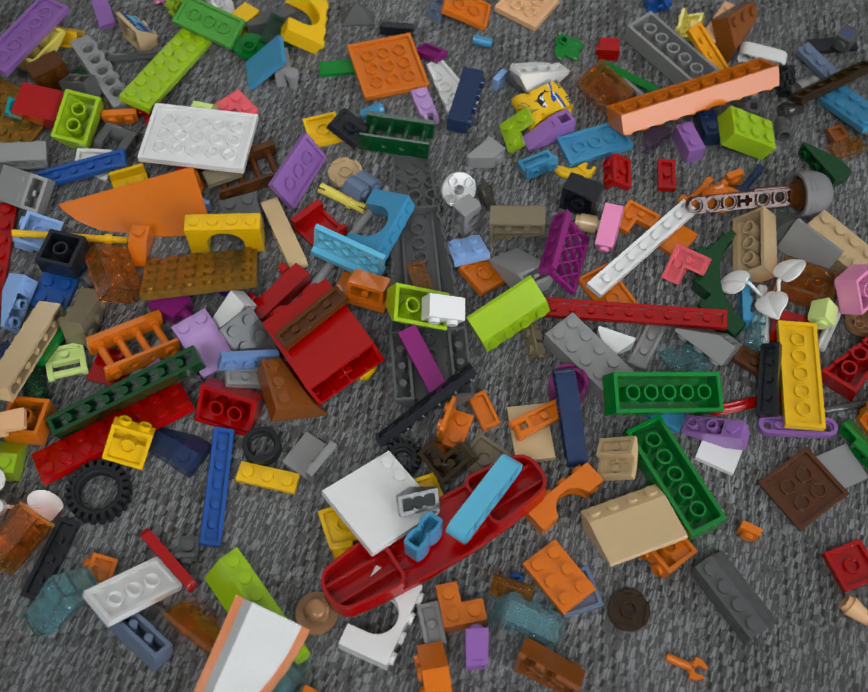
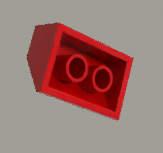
(228, 406)

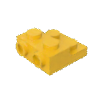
(128, 442)

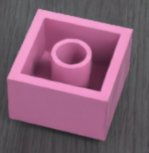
(853, 290)

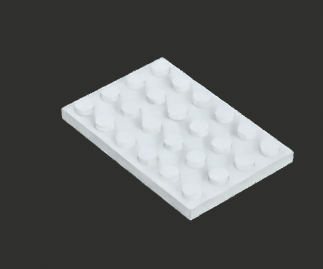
(198, 138)

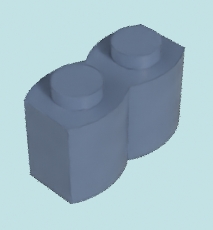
(361, 185)

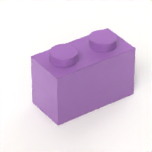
(688, 142)

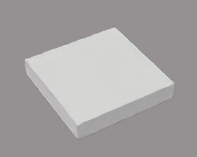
(718, 457)

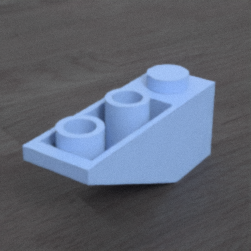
(16, 300)

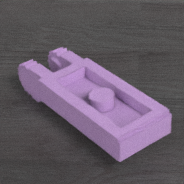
(424, 104)

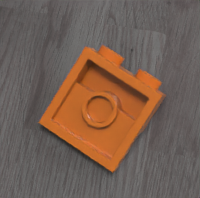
(669, 558)

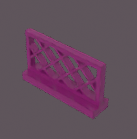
(555, 247)

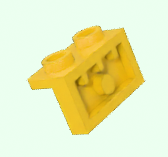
(128, 175)

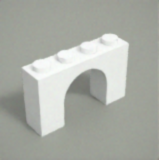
(381, 648)

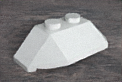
(536, 74)

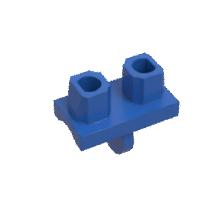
(657, 5)

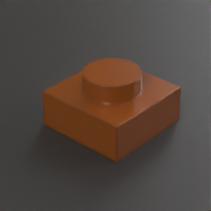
(836, 133)

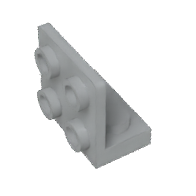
(311, 457)

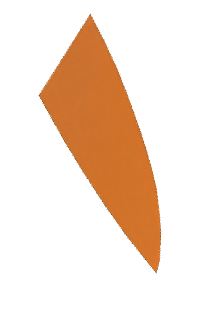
(150, 202)

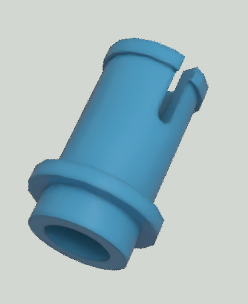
(482, 41)

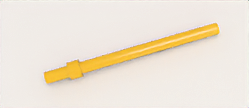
(106, 239)

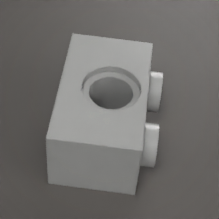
(466, 214)

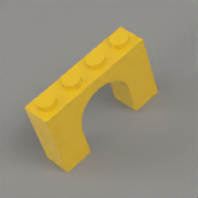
(303, 35)
(246, 226)

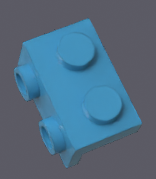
(538, 164)

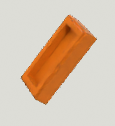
(484, 411)

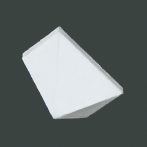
(615, 341)

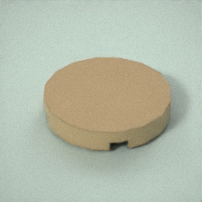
(337, 172)

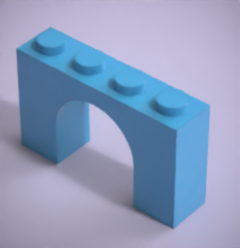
(398, 210)

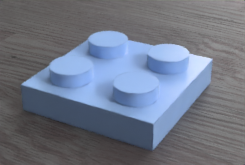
(468, 250)

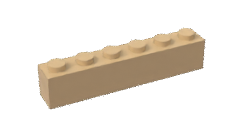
(28, 348)

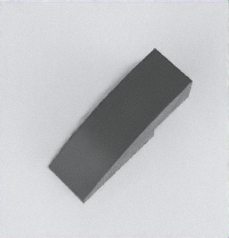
(257, 24)

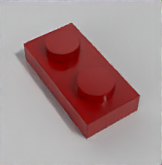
(666, 175)

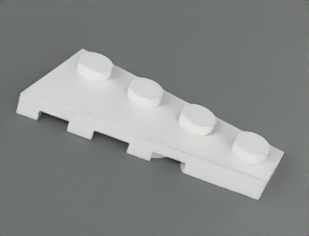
(444, 82)

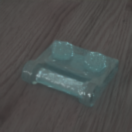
(756, 331)

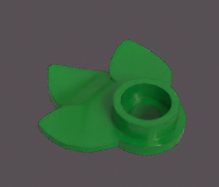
(568, 48)

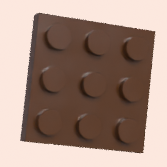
(803, 489)

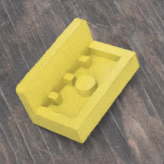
(686, 21)

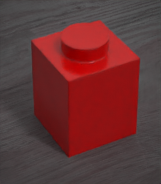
(608, 49)

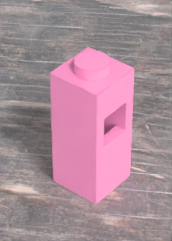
(609, 228)

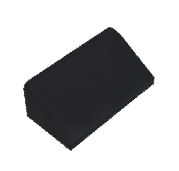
(396, 28)

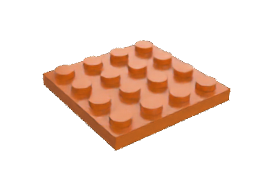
(387, 66)

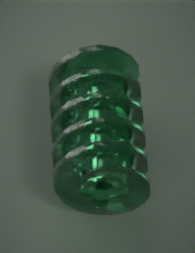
(35, 385)

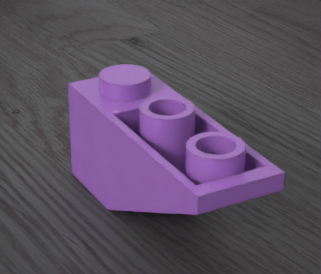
(547, 132)
(718, 431)
(476, 647)

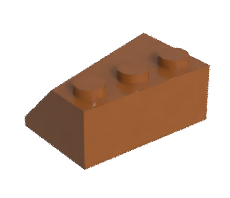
(733, 27)
(285, 393)
(548, 667)

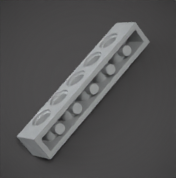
(95, 64)

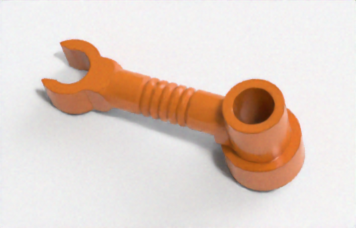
(707, 182)

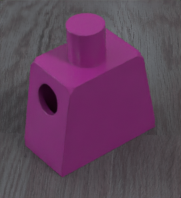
(173, 308)

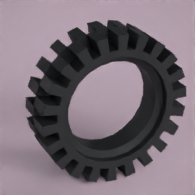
(74, 490)

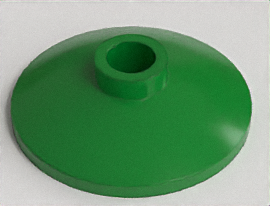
(247, 45)

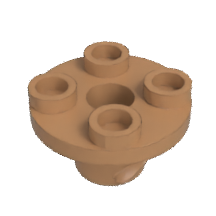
(316, 614)

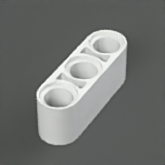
(750, 51)

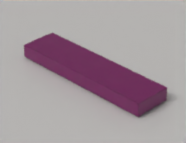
(421, 358)

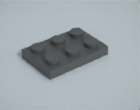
(247, 332)

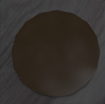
(622, 612)

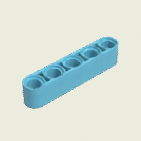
(484, 498)

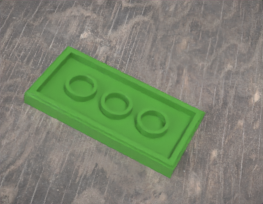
(209, 22)

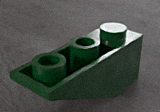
(825, 163)

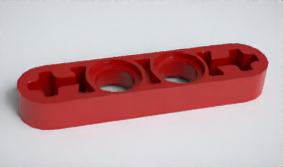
(169, 560)

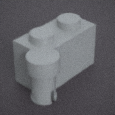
(286, 74)

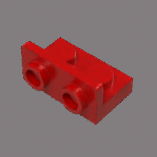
(617, 172)

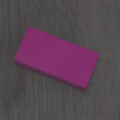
(431, 52)

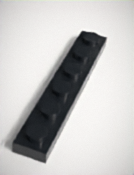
(430, 401)

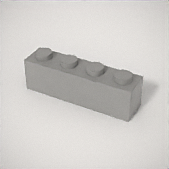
(24, 155)

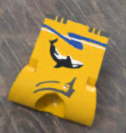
(543, 102)

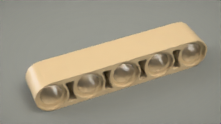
(283, 233)

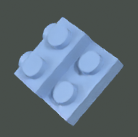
(35, 222)

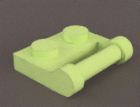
(65, 356)

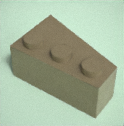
(516, 221)
(83, 317)

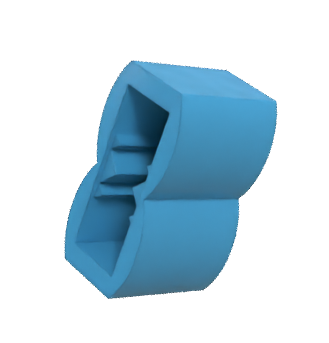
(422, 537)

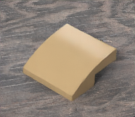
(617, 458)

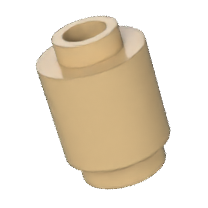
(587, 222)

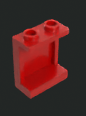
(314, 214)

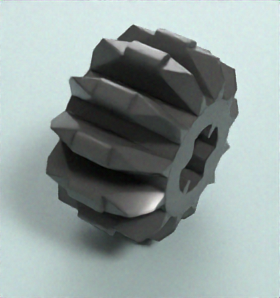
(753, 106)

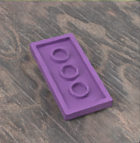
(297, 171)

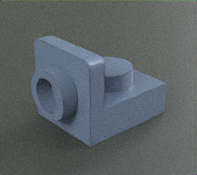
(434, 10)

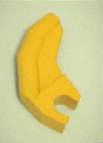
(581, 169)

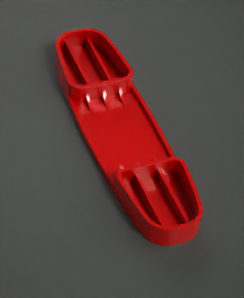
(348, 578)

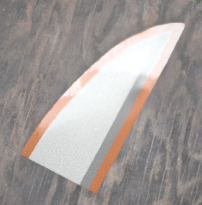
(251, 650)

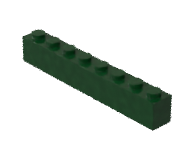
(125, 392)

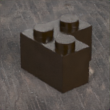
(447, 465)

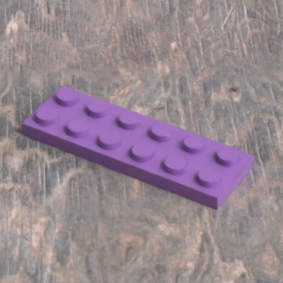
(28, 32)

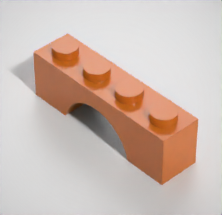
(582, 482)

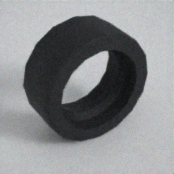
(262, 432)

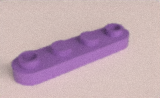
(777, 430)

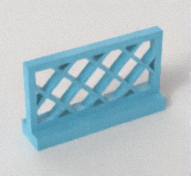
(346, 253)

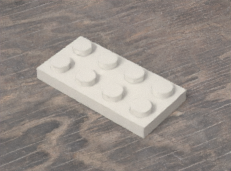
(132, 591)

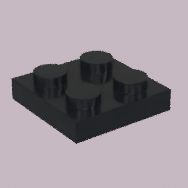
(348, 127)

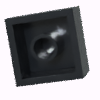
(581, 195)
(62, 254)

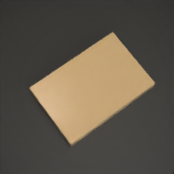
(538, 445)

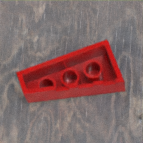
(849, 372)

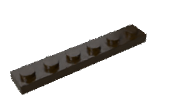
(830, 83)

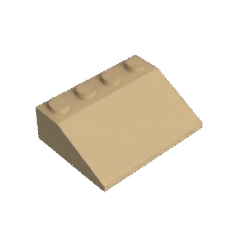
(632, 525)

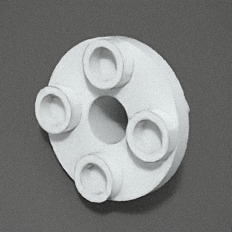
(457, 187)

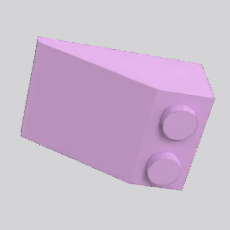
(203, 334)

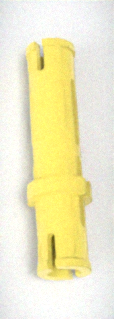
(342, 198)

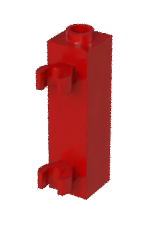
(282, 291)

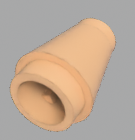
(854, 609)

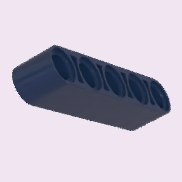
(570, 417)

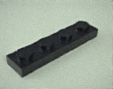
(769, 380)
(50, 557)

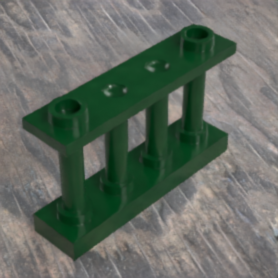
(400, 125)

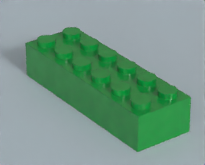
(662, 393)
(669, 468)

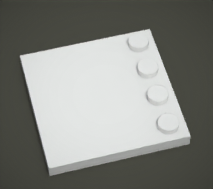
(369, 502)

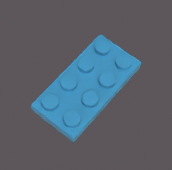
(847, 106)
(592, 144)

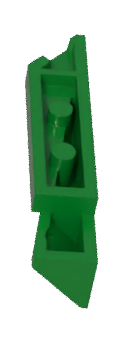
(857, 439)

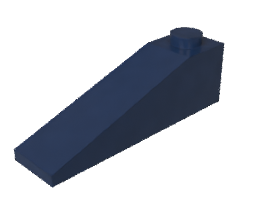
(179, 450)

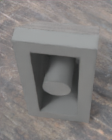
(486, 155)

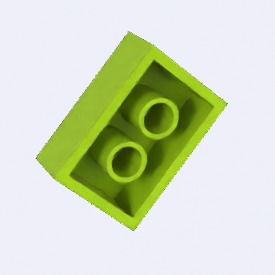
(746, 132)

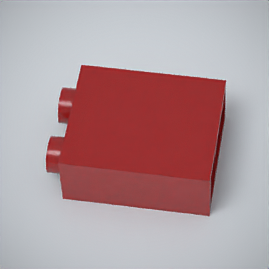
(332, 353)

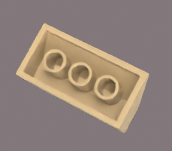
(755, 244)

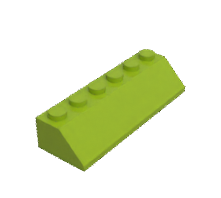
(235, 577)

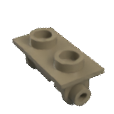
(533, 349)

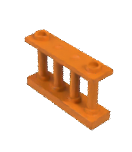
(127, 331)

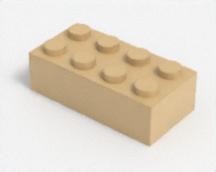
(854, 248)

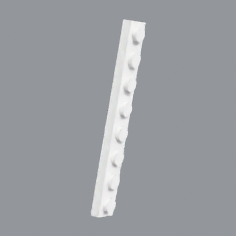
(639, 249)

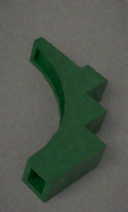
(710, 287)

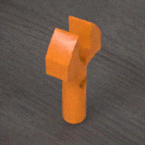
(688, 666)

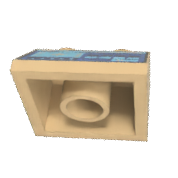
(137, 32)

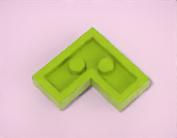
(512, 129)

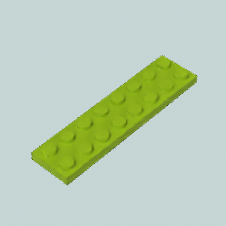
(164, 70)

